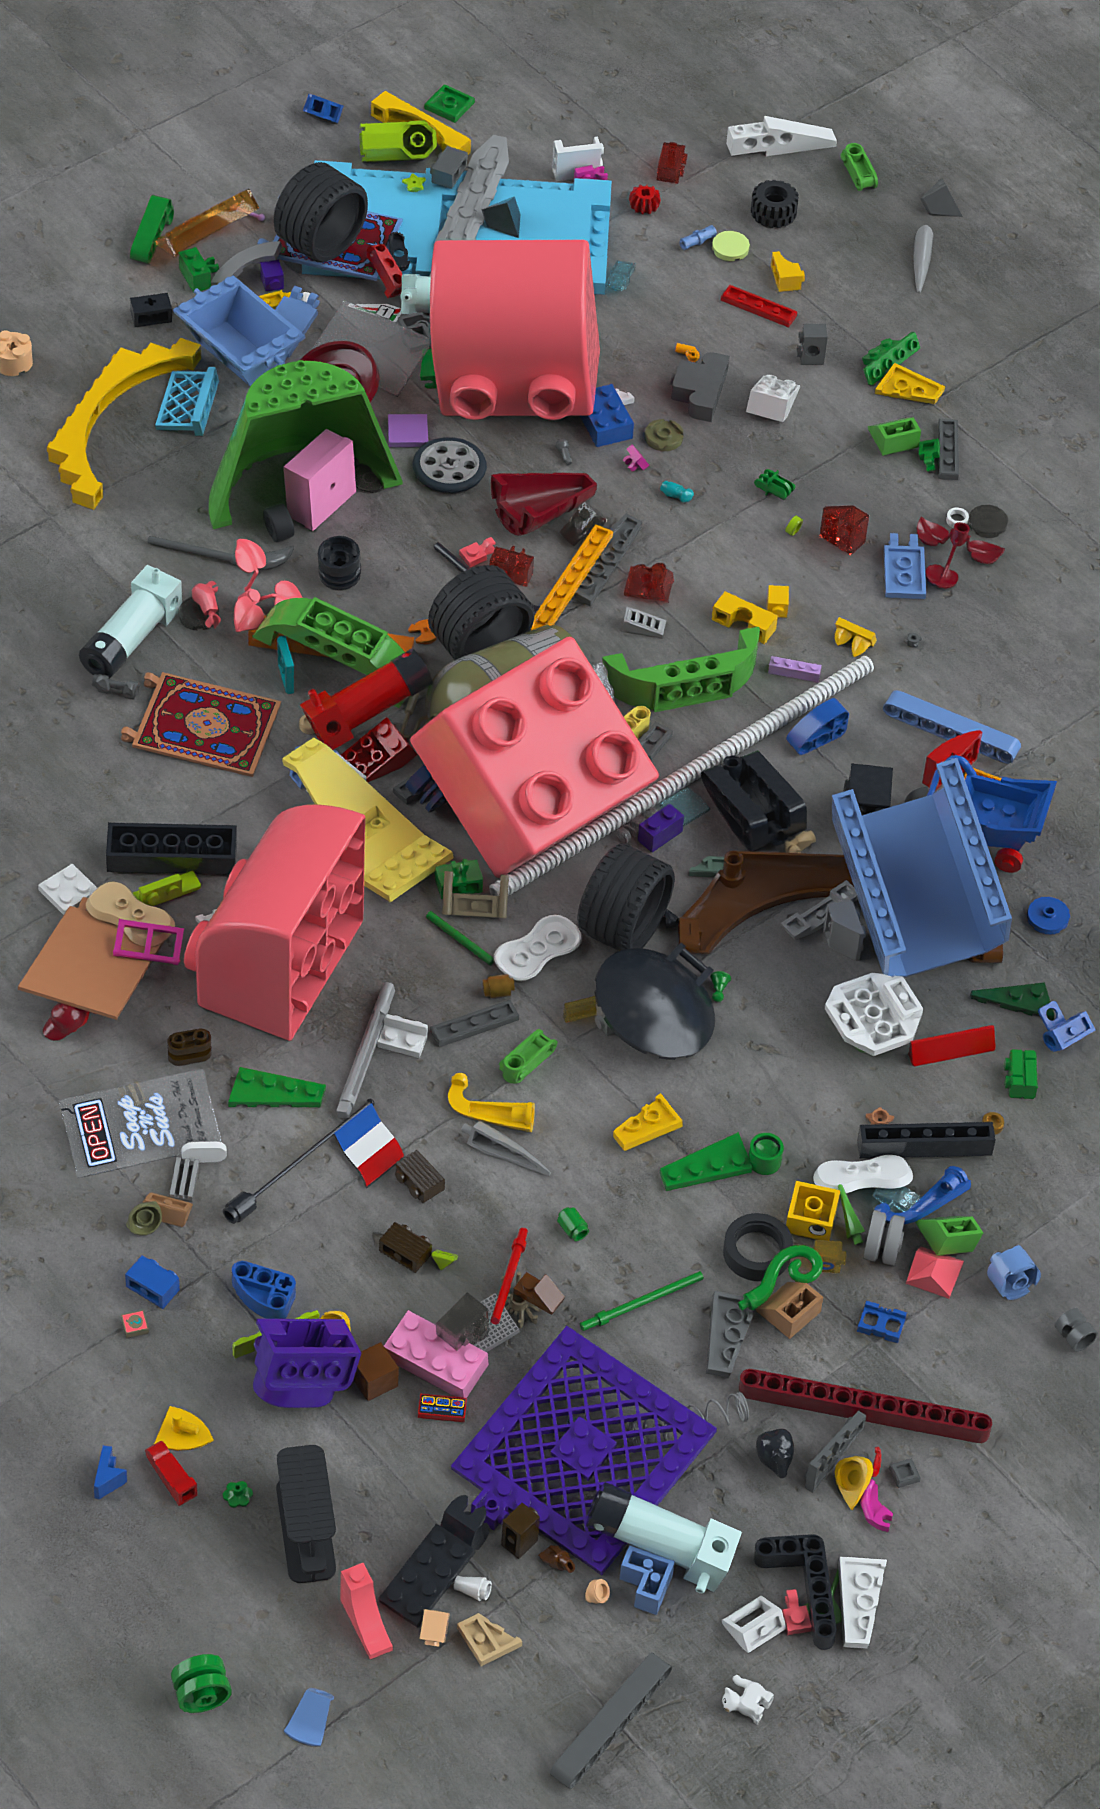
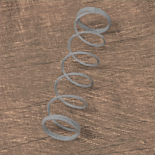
(739, 1397)

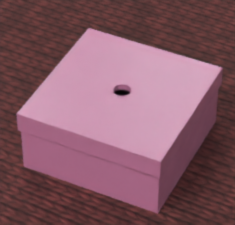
(320, 479)

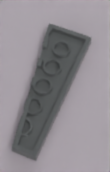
(623, 535)

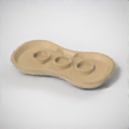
(116, 902)

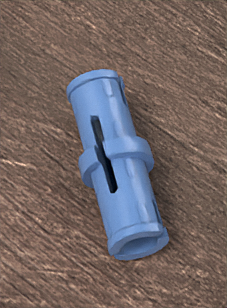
(698, 237)

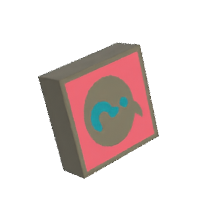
(134, 1323)

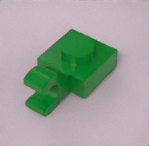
(928, 451)

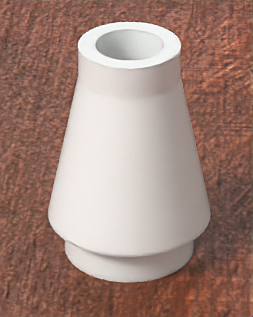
(475, 1587)

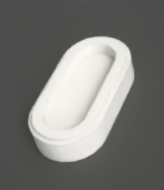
(204, 1151)

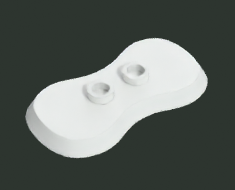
(548, 939)
(879, 1172)

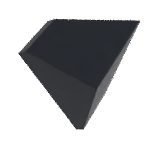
(503, 217)

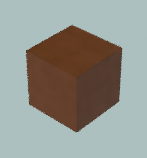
(376, 1372)

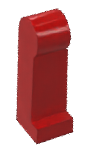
(386, 269)
(171, 1473)

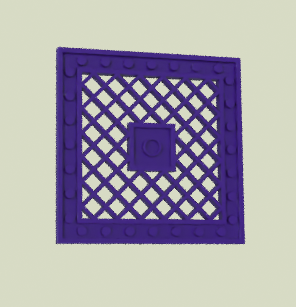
(583, 1445)

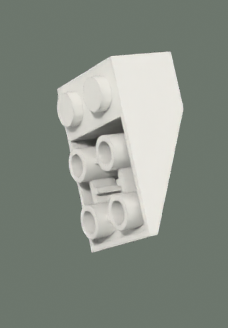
(772, 398)

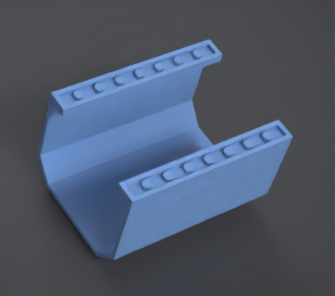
(924, 877)

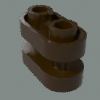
(189, 1047)

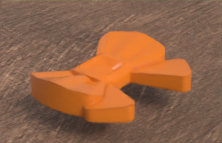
(426, 636)

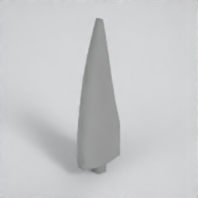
(922, 254)
(498, 1145)

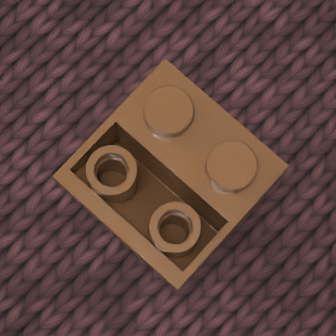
(792, 1307)

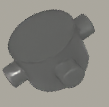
(913, 640)

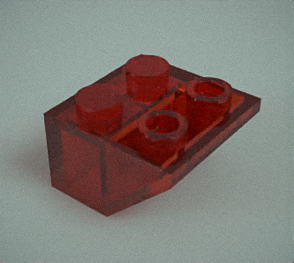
(844, 527)

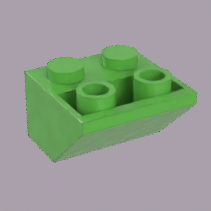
(896, 435)
(951, 1234)

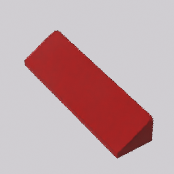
(952, 1045)

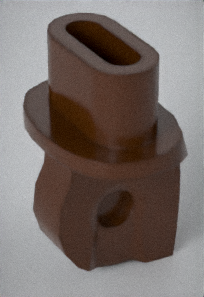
(557, 1559)

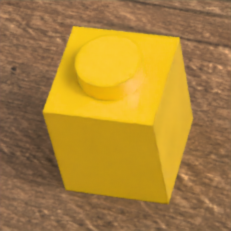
(778, 600)

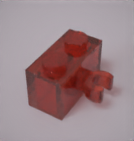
(671, 162)
(515, 564)

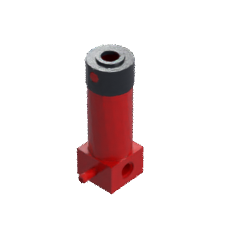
(338, 714)

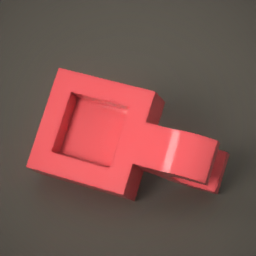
(477, 554)
(796, 1616)

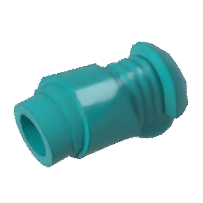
(676, 491)

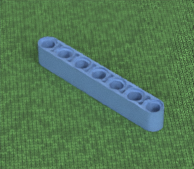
(949, 725)

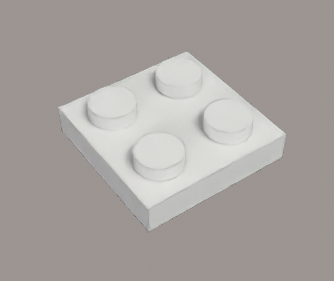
(67, 888)

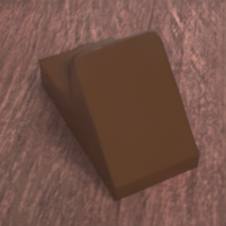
(540, 1293)

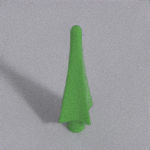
(852, 1223)

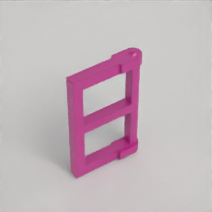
(175, 960)

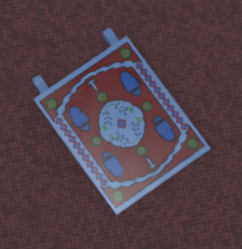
(354, 259)

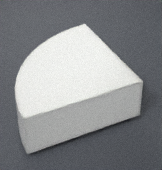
(626, 398)

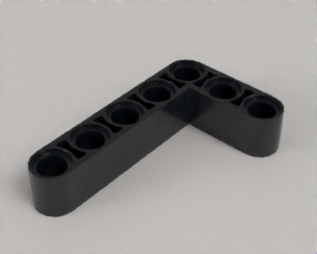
(813, 1580)

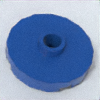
(1048, 915)

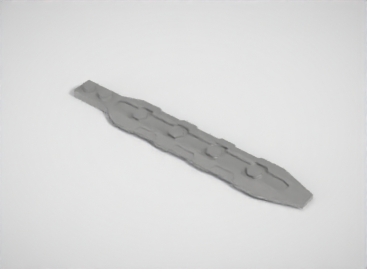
(476, 190)

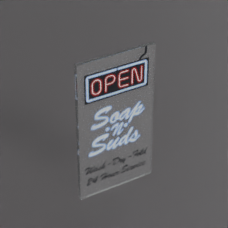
(138, 1122)

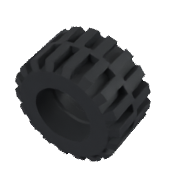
(774, 203)

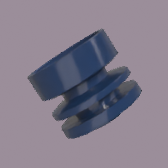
(423, 782)

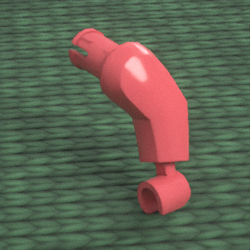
(205, 597)

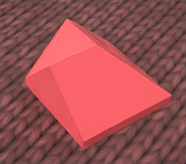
(934, 1272)

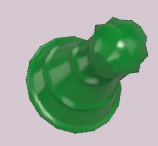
(720, 980)

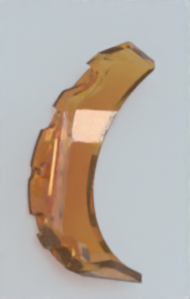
(207, 223)

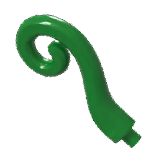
(760, 1294)

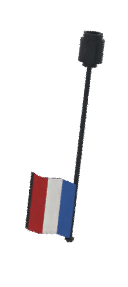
(363, 1142)

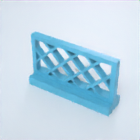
(202, 401)

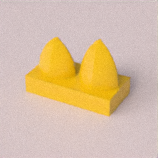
(861, 637)

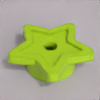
(414, 183)

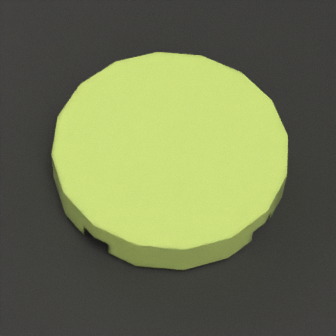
(730, 245)

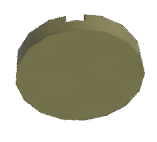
(664, 435)

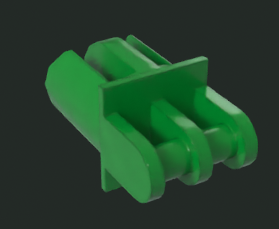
(774, 484)

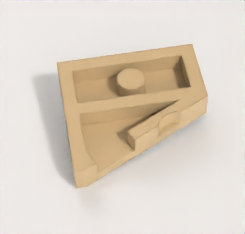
(486, 1639)

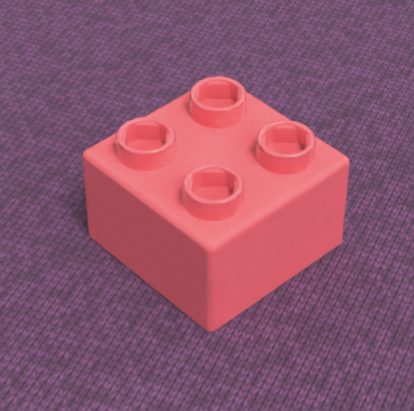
(534, 756)

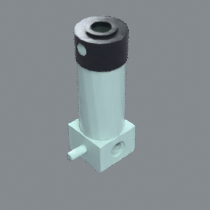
(152, 601)
(699, 1549)

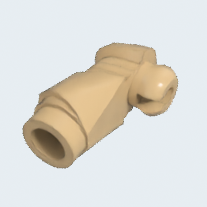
(800, 842)

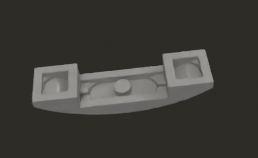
(814, 918)

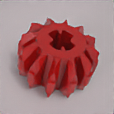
(644, 199)

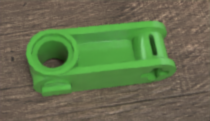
(859, 166)
(527, 1056)

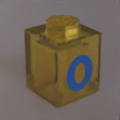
(831, 1255)

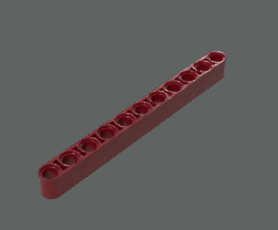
(876, 1403)

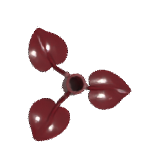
(933, 534)

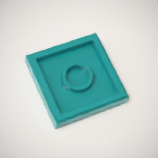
(285, 664)

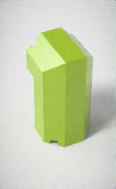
(396, 141)

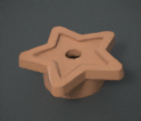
(879, 1114)

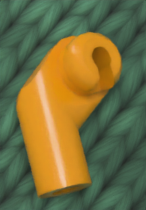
(689, 351)

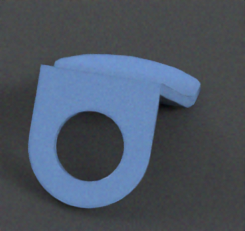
(310, 1717)

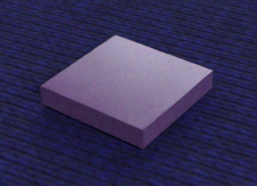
(407, 430)

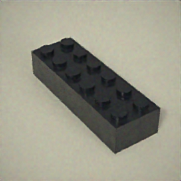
(171, 848)

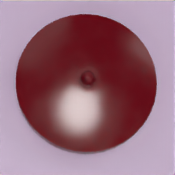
(351, 358)

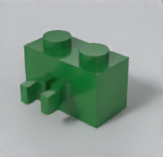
(196, 270)
(466, 877)

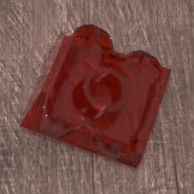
(649, 582)

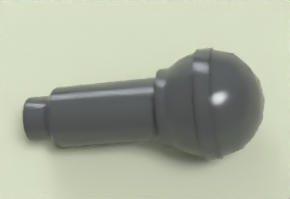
(563, 446)

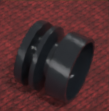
(339, 563)

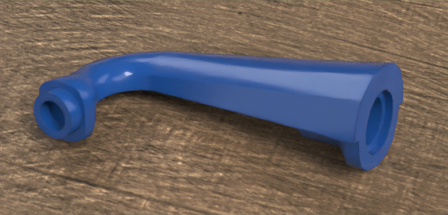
(946, 1189)

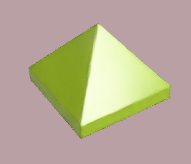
(443, 1258)

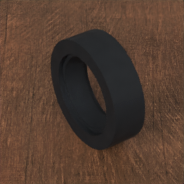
(754, 1223)

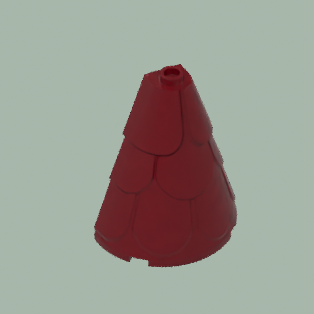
(537, 498)

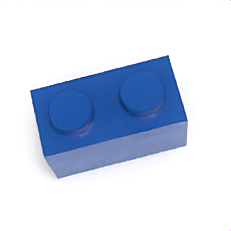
(152, 1281)

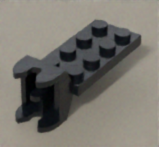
(436, 1561)

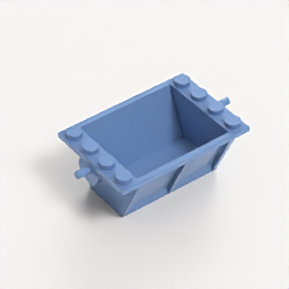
(239, 328)

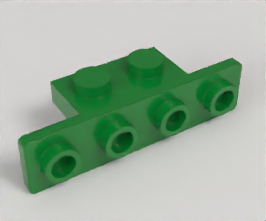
(890, 351)

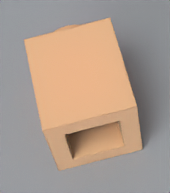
(434, 1627)

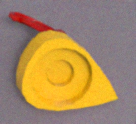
(854, 1476)

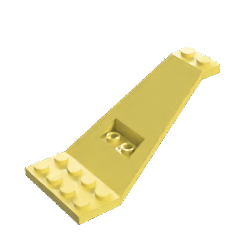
(394, 848)

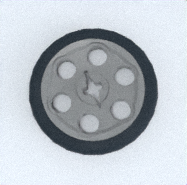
(449, 465)

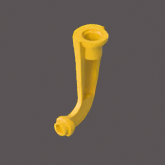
(505, 1114)

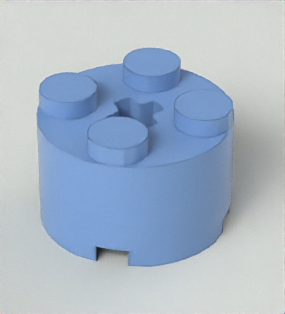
(1013, 1272)

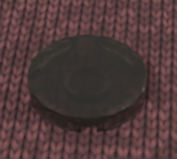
(366, 480)
(988, 521)
(192, 615)

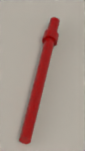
(518, 1247)

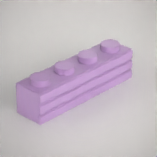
(794, 669)

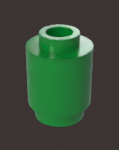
(573, 1224)

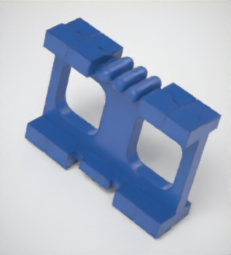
(883, 1316)

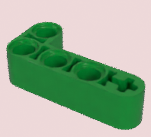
(157, 214)

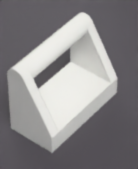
(759, 1629)

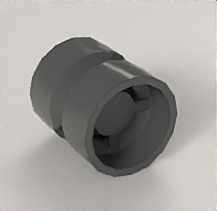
(1076, 1329)

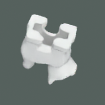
(750, 1701)

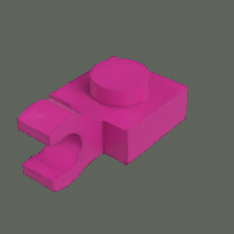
(589, 172)

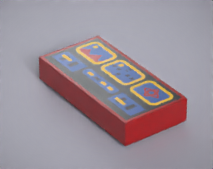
(442, 1407)

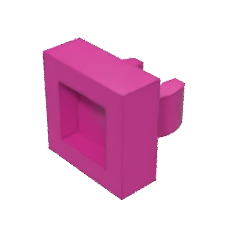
(636, 459)

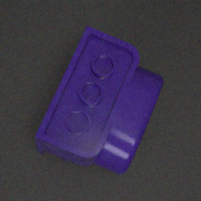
(303, 1361)

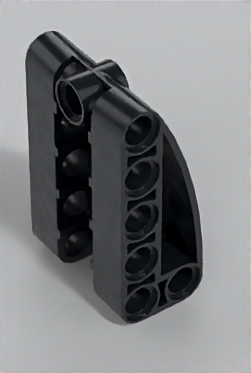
(755, 800)

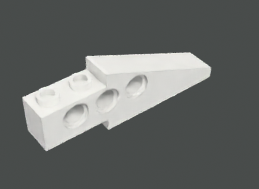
(778, 137)

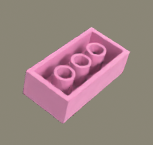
(428, 1356)

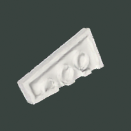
(859, 1593)

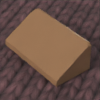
(172, 1210)

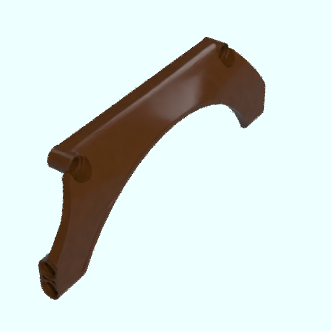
(762, 881)

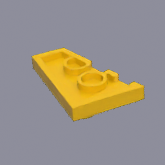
(908, 385)
(649, 1124)

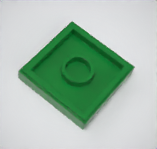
(449, 103)

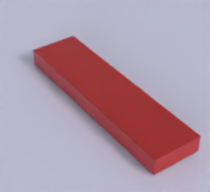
(759, 306)

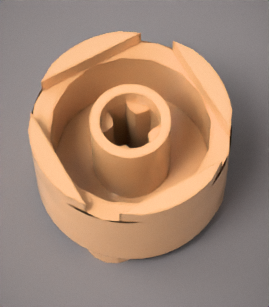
(15, 353)

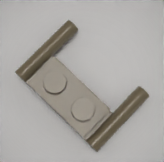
(475, 904)

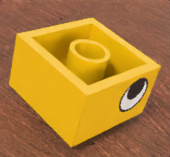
(812, 1211)

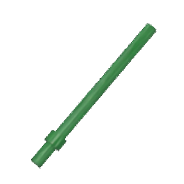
(602, 1317)

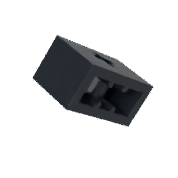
(151, 310)

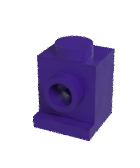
(495, 1508)

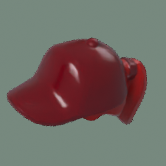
(64, 1021)

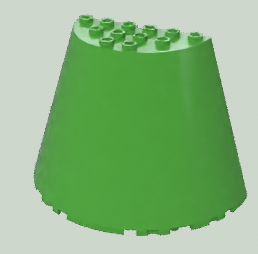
(290, 410)

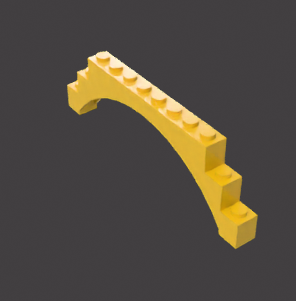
(120, 375)

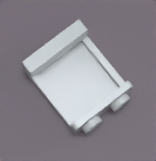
(568, 158)

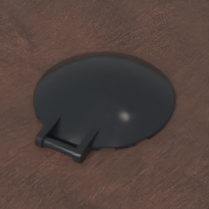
(656, 1001)

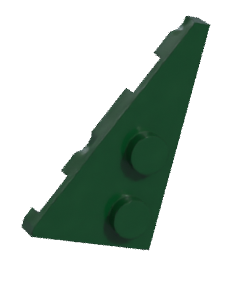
(1017, 998)

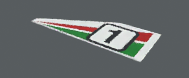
(385, 310)

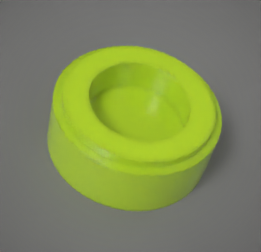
(794, 525)

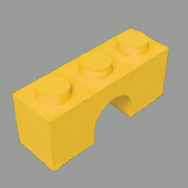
(732, 609)

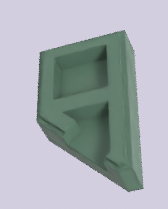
(708, 867)

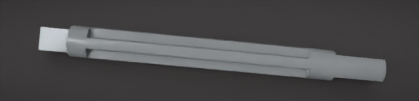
(365, 1051)

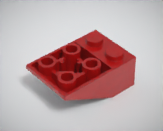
(380, 751)

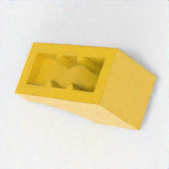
(786, 274)

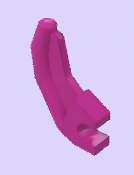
(873, 1510)

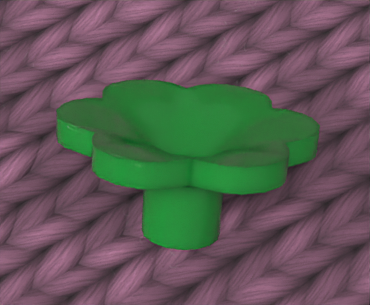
(237, 1494)

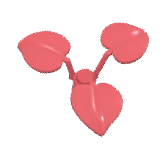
(246, 613)

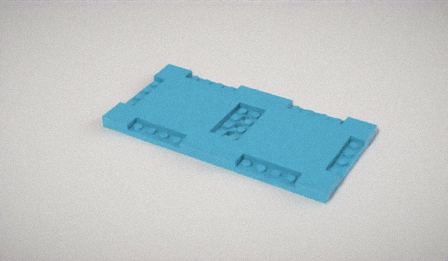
(545, 208)

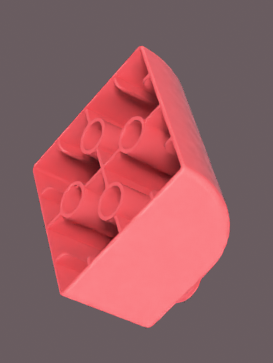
(514, 328)
(283, 920)

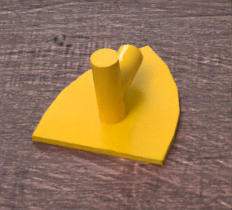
(183, 1431)

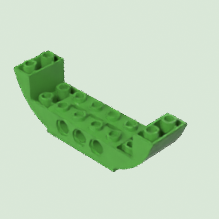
(330, 633)
(685, 681)

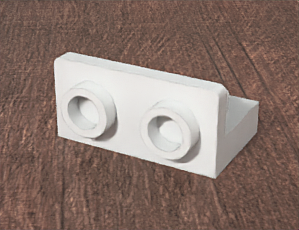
(403, 1036)

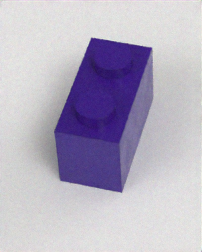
(660, 828)

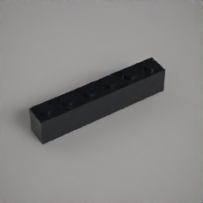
(926, 1139)

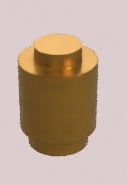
(498, 986)

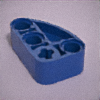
(819, 727)
(263, 1297)

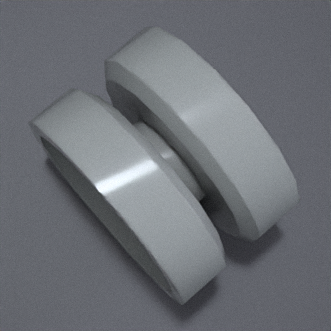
(885, 1238)

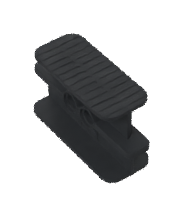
(306, 1513)

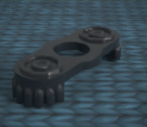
(396, 242)

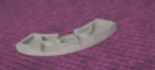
(254, 254)

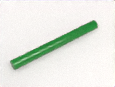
(460, 938)

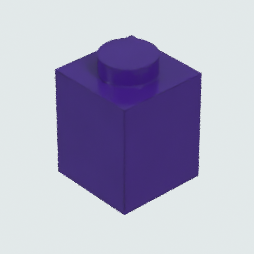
(272, 275)

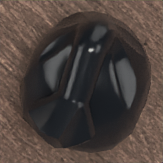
(776, 1450)

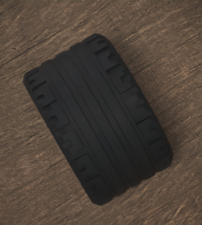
(320, 212)
(479, 611)
(625, 898)

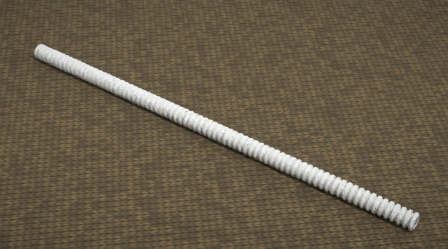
(685, 775)

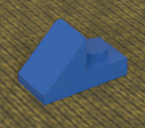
(108, 1477)

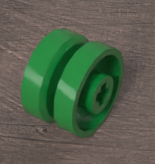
(201, 1683)

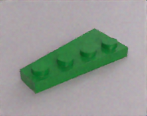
(265, 1088)
(712, 1163)

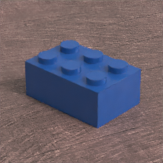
(609, 419)

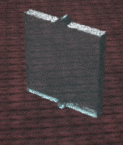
(688, 804)

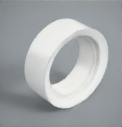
(951, 522)

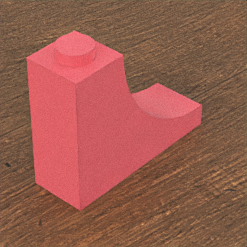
(362, 1609)

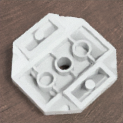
(875, 1012)

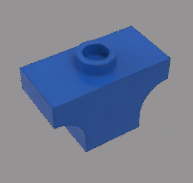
(323, 108)

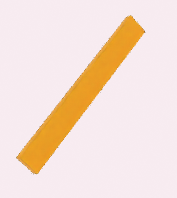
(572, 577)

